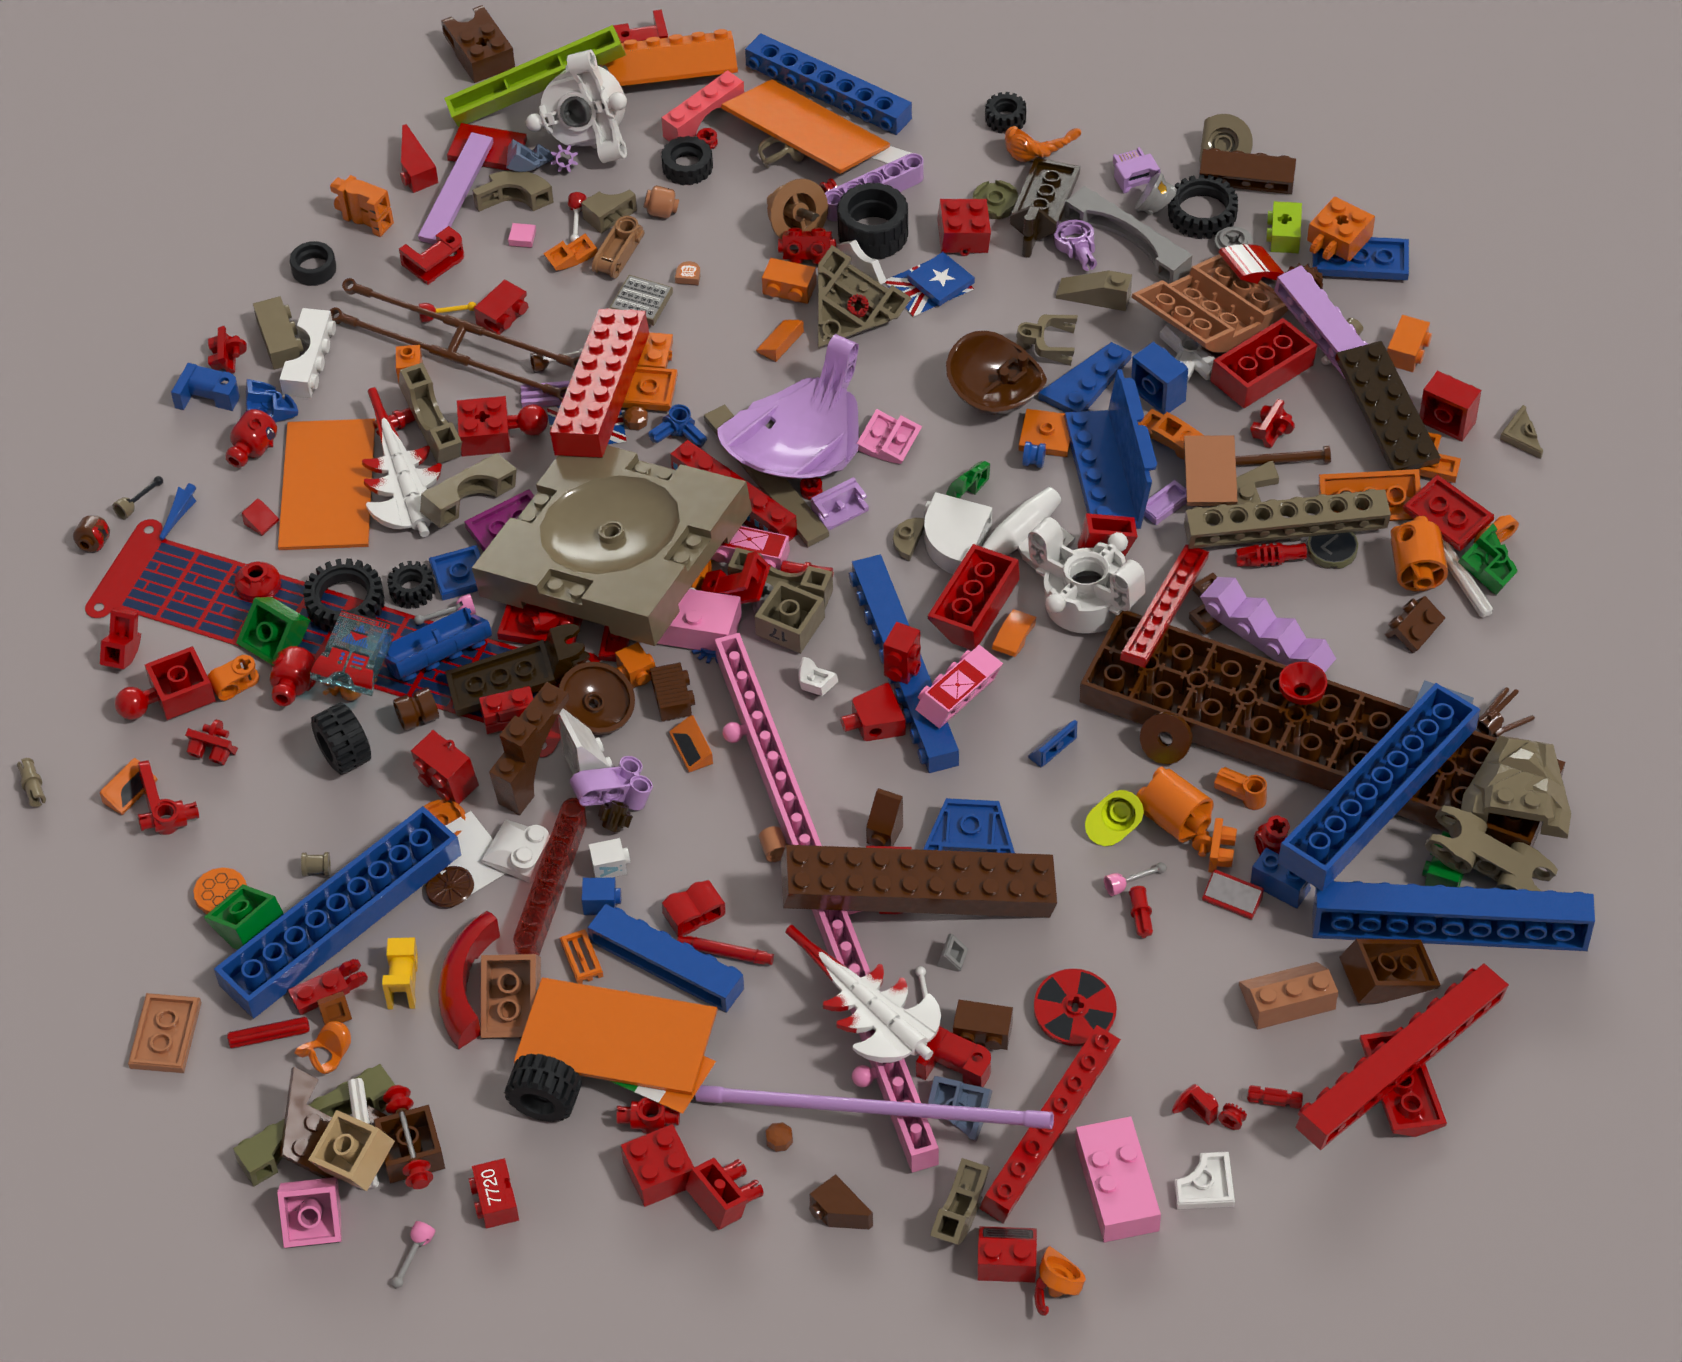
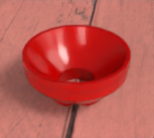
(263, 586)
(1302, 675)

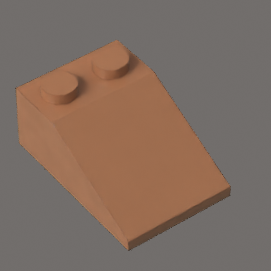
(508, 993)

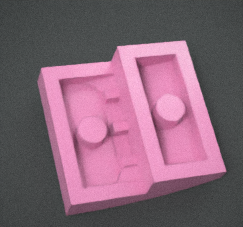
(888, 437)

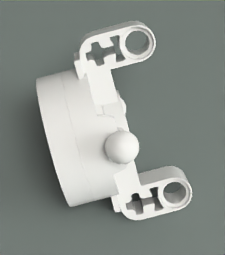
(1079, 605)

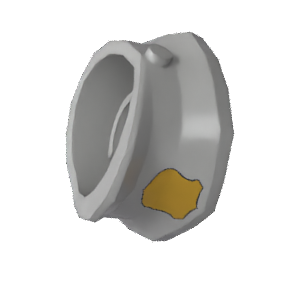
(1155, 195)

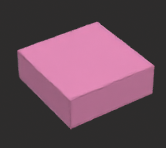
(522, 235)

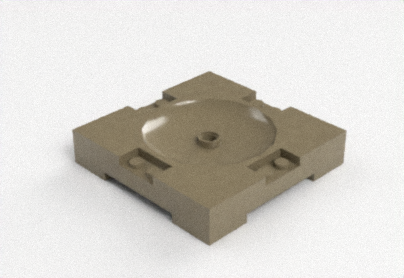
(613, 541)

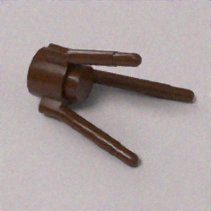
(1492, 720)

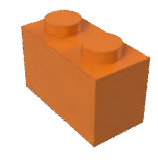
(789, 280)
(1408, 343)

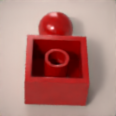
(486, 424)
(176, 683)

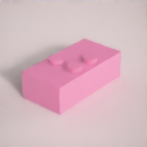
(703, 619)
(1117, 1179)

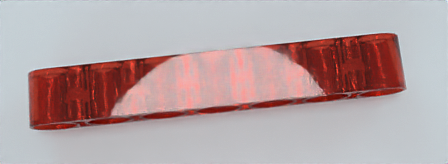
(570, 823)

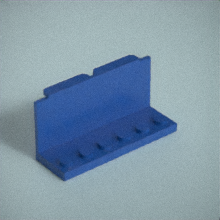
(1113, 454)

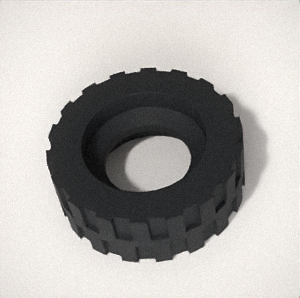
(687, 147)

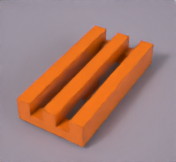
(587, 974)

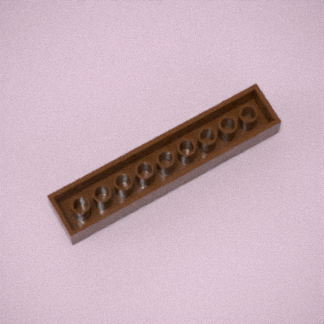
(918, 881)

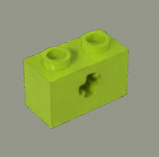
(1285, 228)

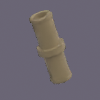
(31, 782)

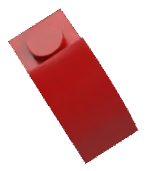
(123, 639)

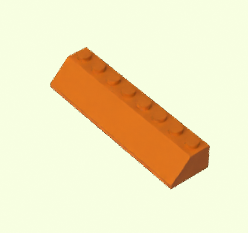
(675, 58)

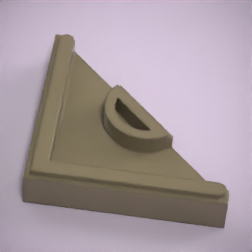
(1522, 434)

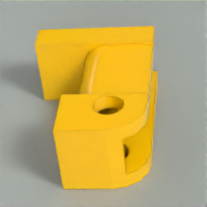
(403, 965)

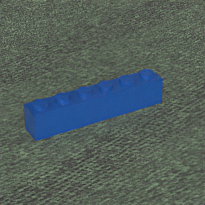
(666, 957)

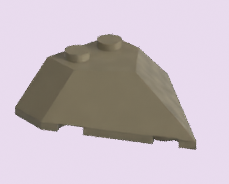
(838, 283)

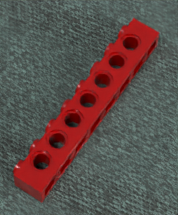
(1039, 1142)

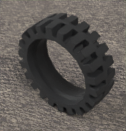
(1203, 187)

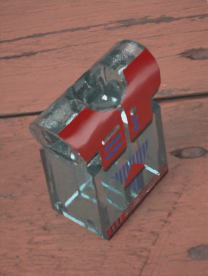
(354, 653)

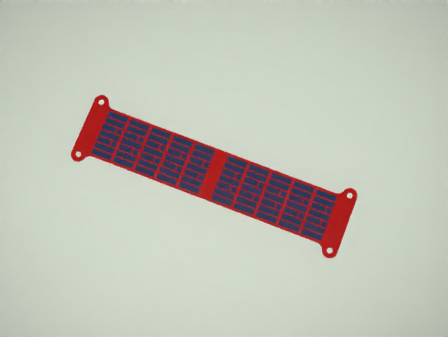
(200, 595)

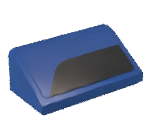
(1054, 744)

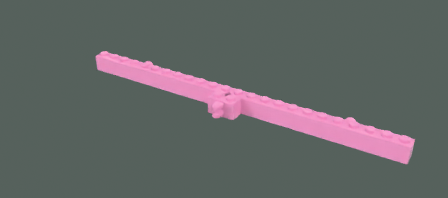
(834, 925)

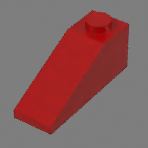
(417, 167)

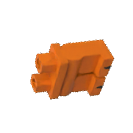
(363, 203)

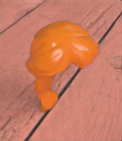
(1025, 148)

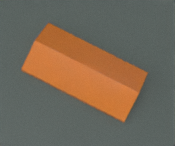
(1398, 485)

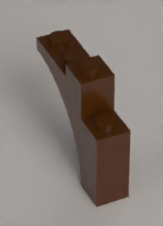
(522, 744)

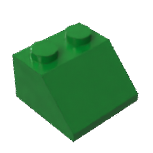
(271, 628)
(244, 915)

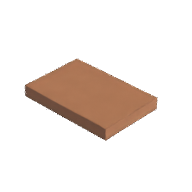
(1210, 470)
(164, 1033)

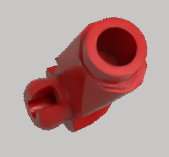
(547, 620)

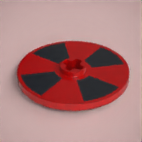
(1058, 994)

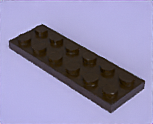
(1387, 407)

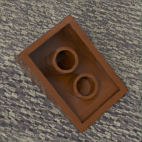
(1388, 969)

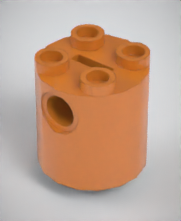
(1419, 555)
(1176, 805)

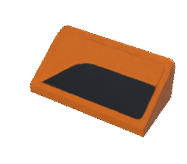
(691, 744)
(124, 788)

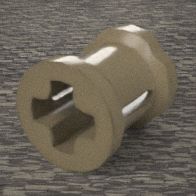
(315, 864)

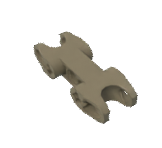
(1474, 849)

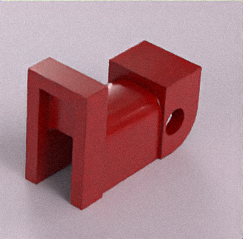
(642, 33)
(436, 258)
(745, 584)
(957, 1055)

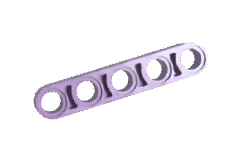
(899, 174)

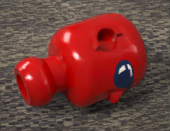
(251, 437)

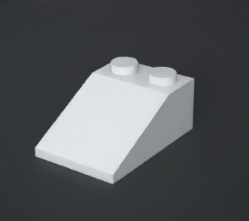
(580, 746)

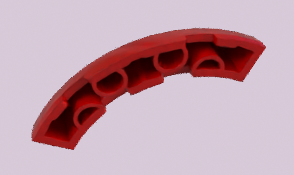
(455, 1009)

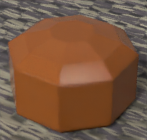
(636, 417)
(779, 1136)

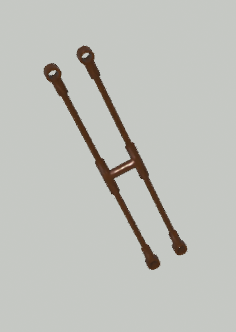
(451, 352)

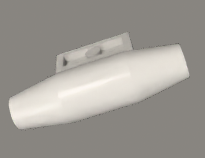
(1014, 530)

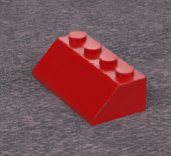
(974, 596)

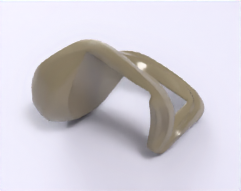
(795, 154)

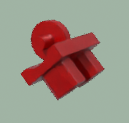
(227, 350)
(1274, 424)
(220, 747)

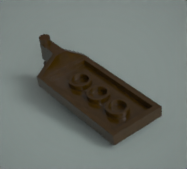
(1043, 200)

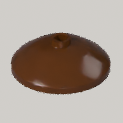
(606, 689)

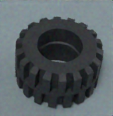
(341, 738)
(543, 1087)

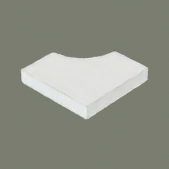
(1208, 1185)

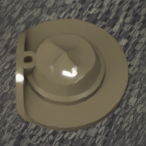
(1226, 133)

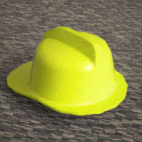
(1114, 818)

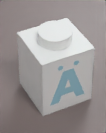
(609, 858)

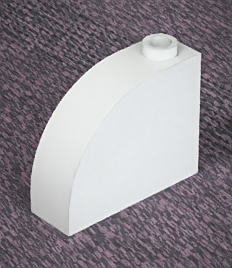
(952, 528)

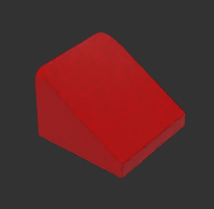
(259, 517)

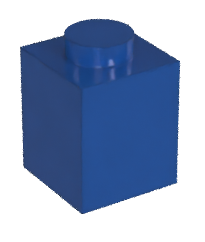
(598, 892)

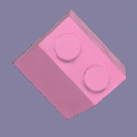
(310, 1212)

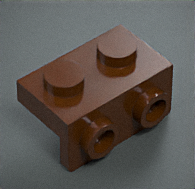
(1415, 623)

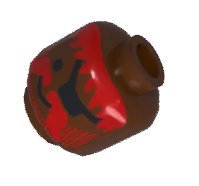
(91, 533)

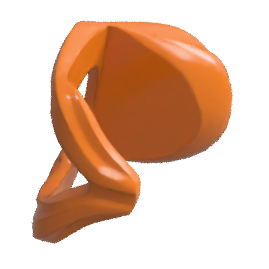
(332, 1037)

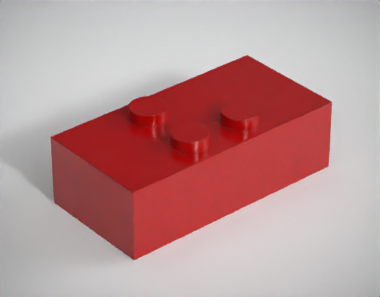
(1263, 363)

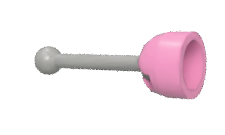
(462, 602)
(1116, 883)
(421, 1235)

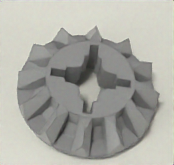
(1232, 234)

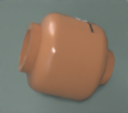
(661, 202)

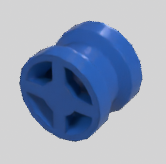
(1034, 454)

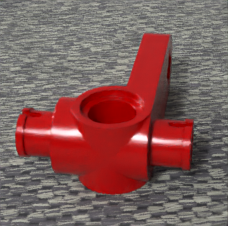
(158, 808)
(640, 1109)

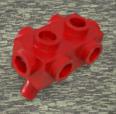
(811, 244)

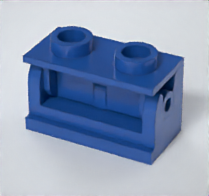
(1278, 880)

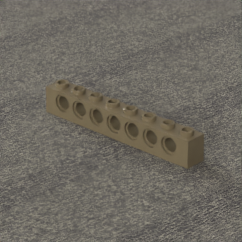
(1276, 527)

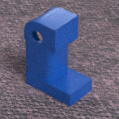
(207, 384)

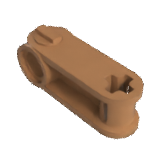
(618, 246)

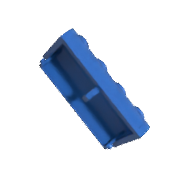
(435, 642)

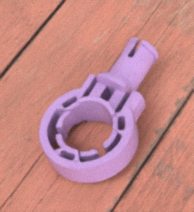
(1080, 246)

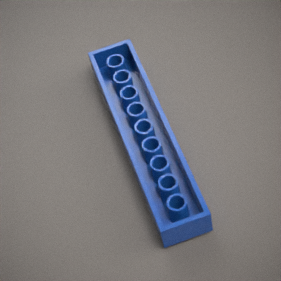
(1378, 787)
(337, 912)
(1454, 915)

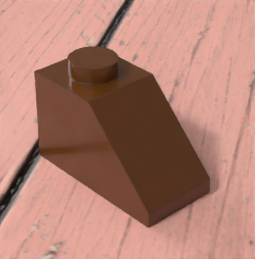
(885, 819)
(839, 1206)

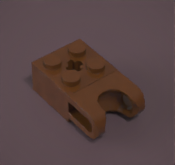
(479, 45)

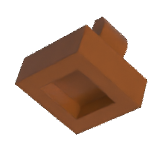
(334, 1008)

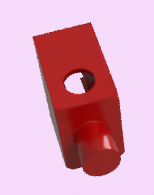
(876, 715)

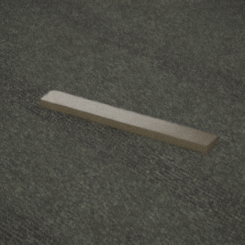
(809, 526)

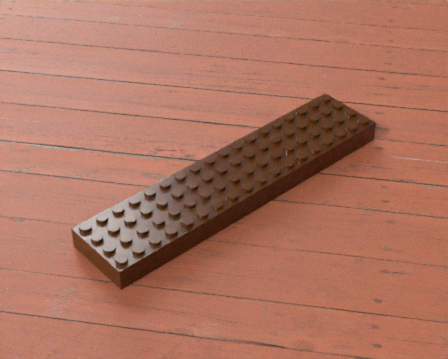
(1239, 710)

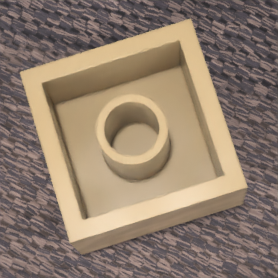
(351, 1150)

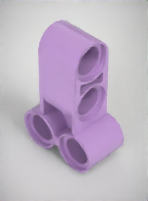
(613, 783)

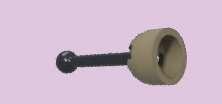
(125, 506)

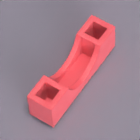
(688, 115)

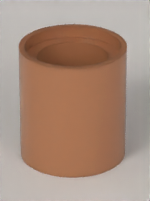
(772, 843)

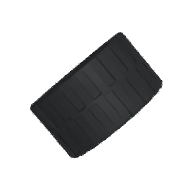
(873, 201)

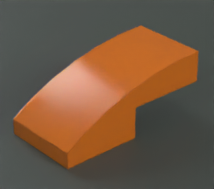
(570, 255)
(1014, 632)

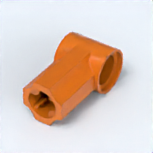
(1247, 788)

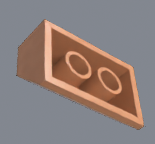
(1289, 994)

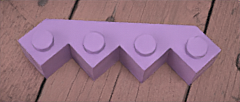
(1258, 625)

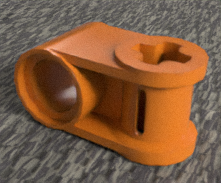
(232, 679)

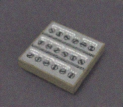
(643, 295)

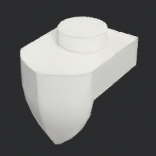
(814, 678)

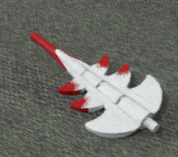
(403, 479)
(897, 1029)

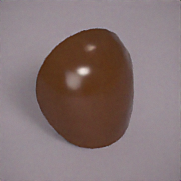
(993, 373)

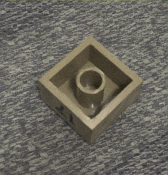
(789, 616)

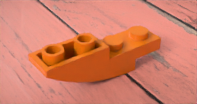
(1168, 430)

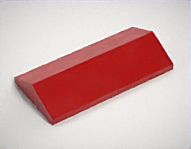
(1413, 1105)

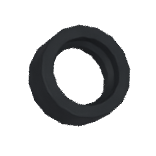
(310, 250)

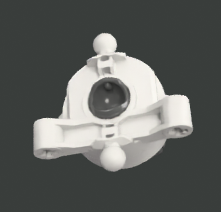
(584, 107)

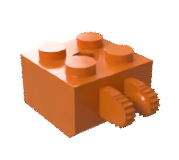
(1340, 230)

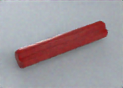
(268, 1032)

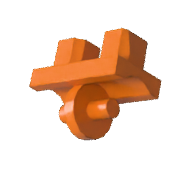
(1221, 835)

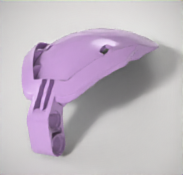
(812, 421)

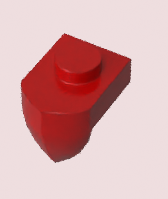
(1199, 1101)

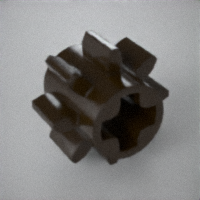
(615, 816)

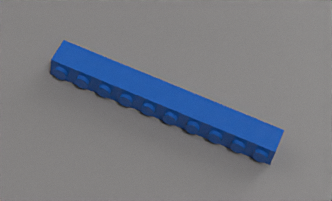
(882, 611)

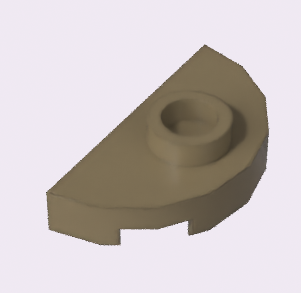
(907, 536)

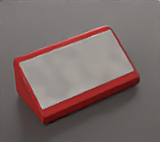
(1233, 894)

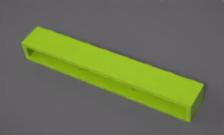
(529, 77)

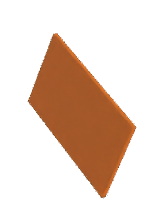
(805, 126)
(325, 484)
(619, 1034)

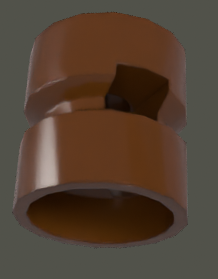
(416, 708)

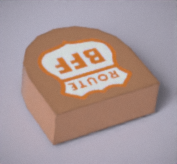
(688, 273)

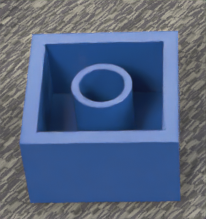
(1159, 378)

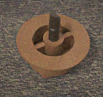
(797, 205)

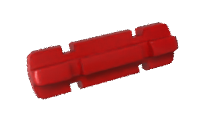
(1275, 1096)

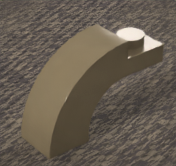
(513, 187)
(962, 1203)

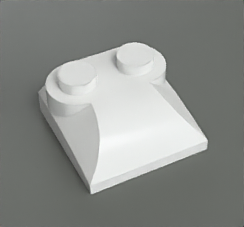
(517, 849)

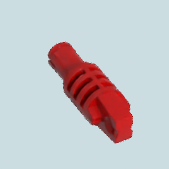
(1256, 555)

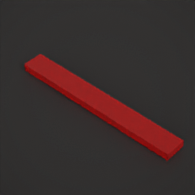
(1164, 606)

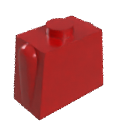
(1099, 528)

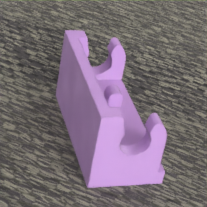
(840, 504)

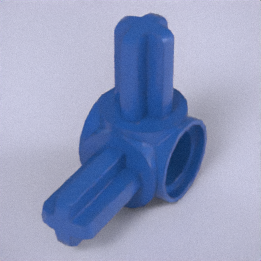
(680, 424)

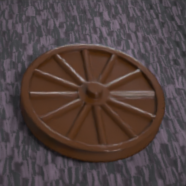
(451, 887)

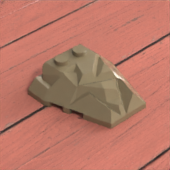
(1521, 782)

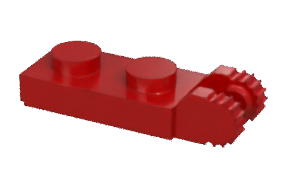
(329, 983)

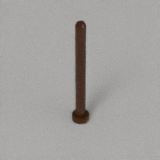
(1324, 455)

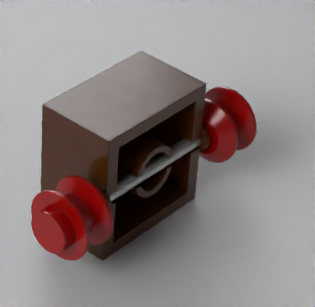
(415, 1137)

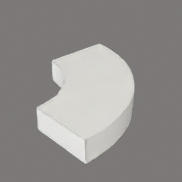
(861, 261)

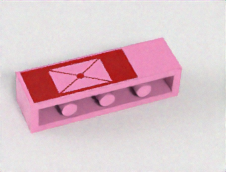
(770, 545)
(958, 685)

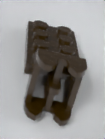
(515, 669)

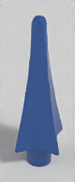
(182, 503)

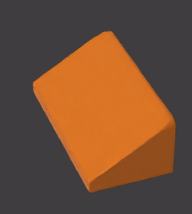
(781, 339)

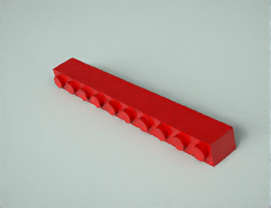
(1401, 1056)

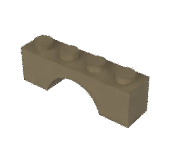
(420, 396)
(490, 476)
(811, 579)

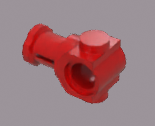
(1272, 834)

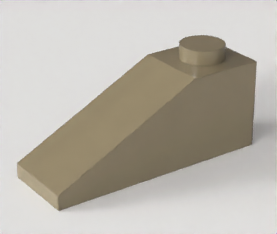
(1099, 289)

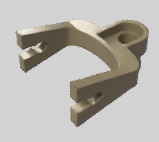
(1033, 333)

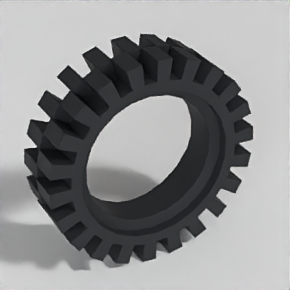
(342, 573)

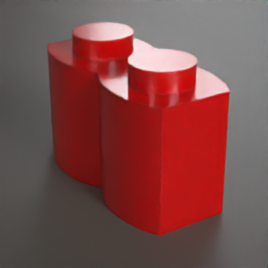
(693, 908)

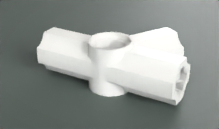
(1188, 351)

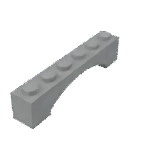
(1169, 259)

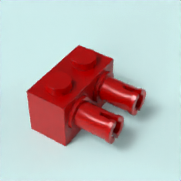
(718, 1193)

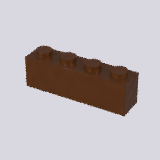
(1249, 170)

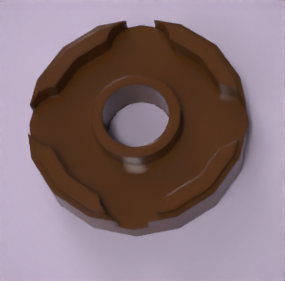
(1158, 750)

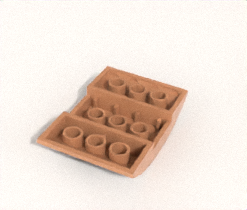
(1214, 305)

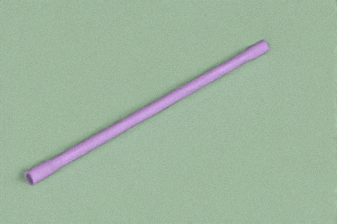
(1026, 1118)

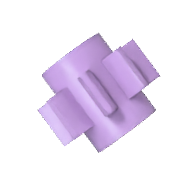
(570, 161)

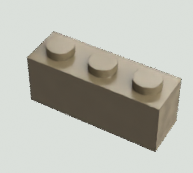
(277, 331)

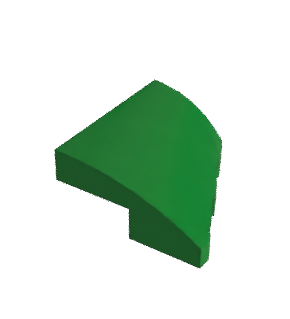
(971, 480)
(1489, 561)

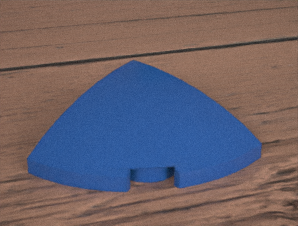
(267, 399)

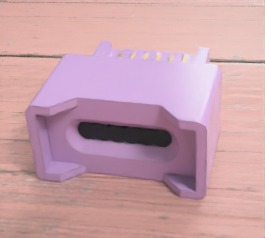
(1134, 169)

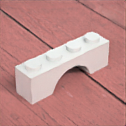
(301, 374)

